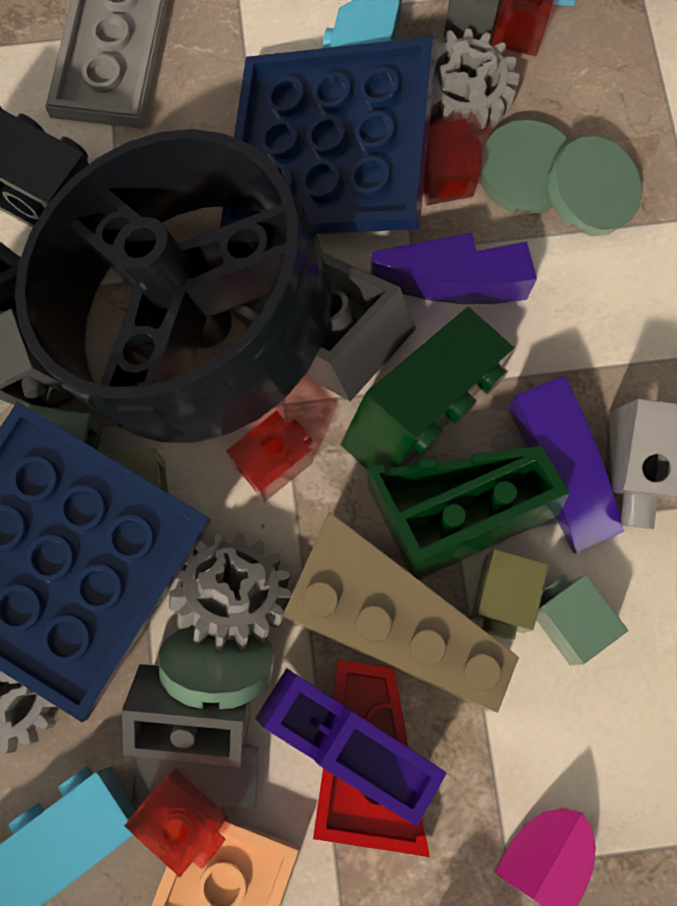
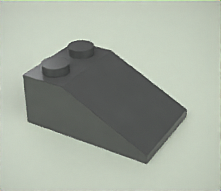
(363, 329)

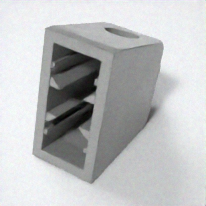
(646, 438)

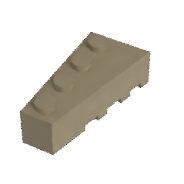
(387, 614)

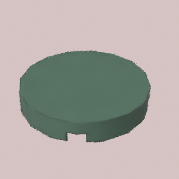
(518, 164)
(594, 185)
(202, 674)

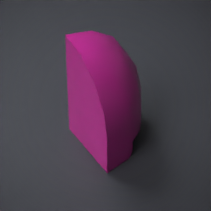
(551, 858)

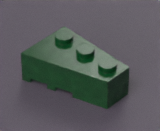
(426, 392)
(464, 505)

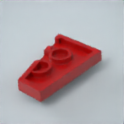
(343, 811)

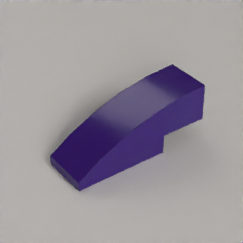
(456, 272)
(555, 421)
(350, 747)

